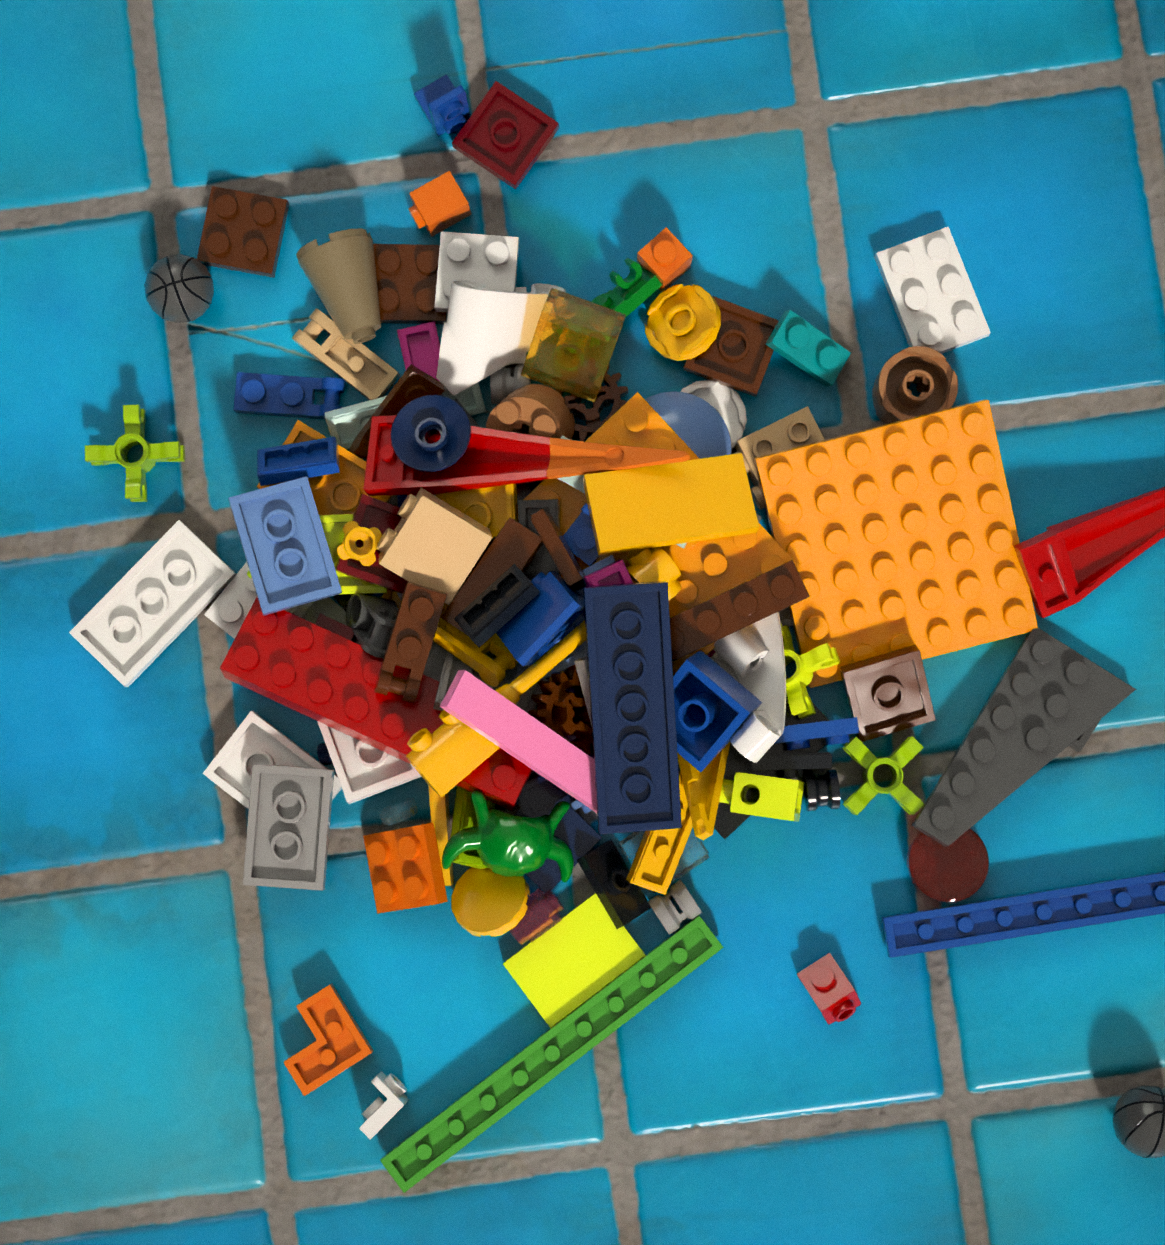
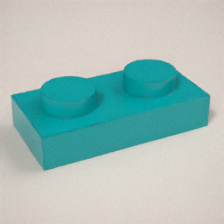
(808, 348)

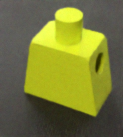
(778, 796)

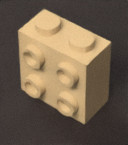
(784, 434)
(433, 544)

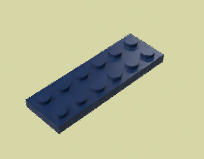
(632, 707)

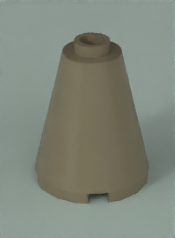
(345, 281)

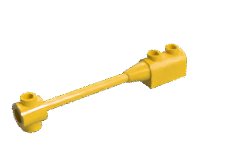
(457, 749)

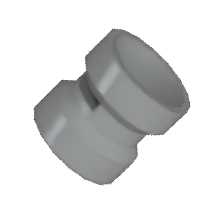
(506, 381)
(668, 913)

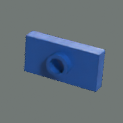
(297, 461)

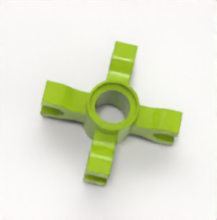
(134, 435)
(896, 789)

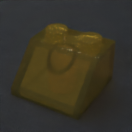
(572, 344)

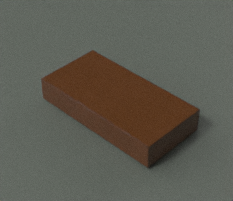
(558, 549)

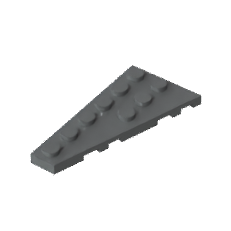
(1030, 718)

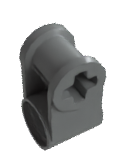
(371, 621)

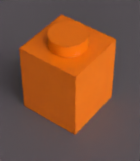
(438, 204)
(665, 258)

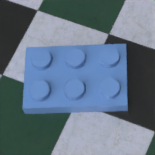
(285, 545)

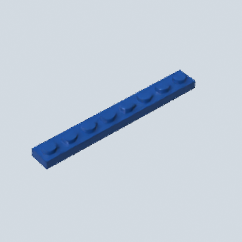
(1024, 914)

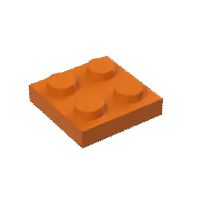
(405, 868)

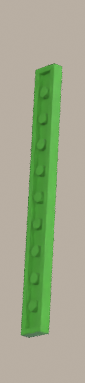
(550, 1053)

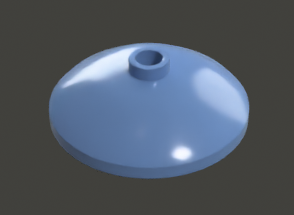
(694, 422)

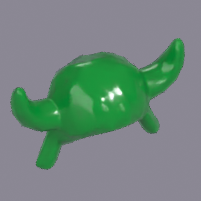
(510, 842)

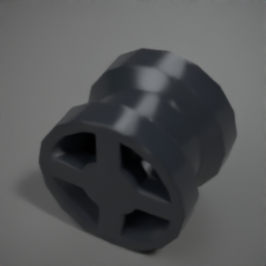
(821, 790)

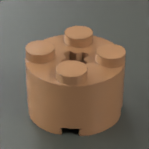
(919, 366)
(534, 407)

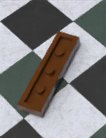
(736, 609)

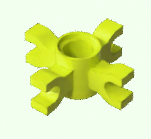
(807, 663)

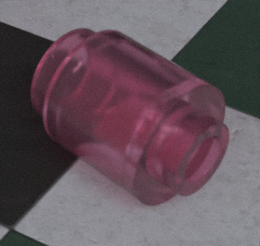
(540, 916)

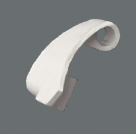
(486, 331)
(758, 663)

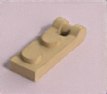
(348, 360)

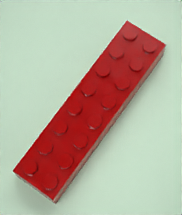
(336, 684)

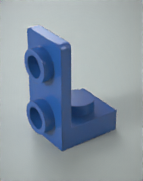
(444, 105)

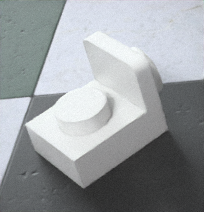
(379, 1111)

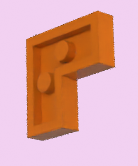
(337, 1041)

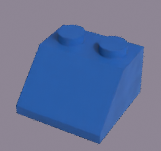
(542, 619)
(708, 709)

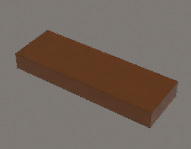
(511, 546)

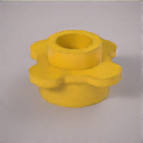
(369, 537)

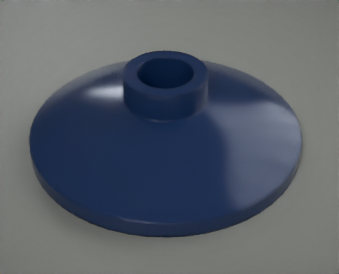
(424, 418)

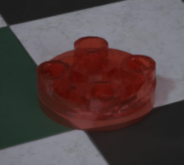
(948, 871)

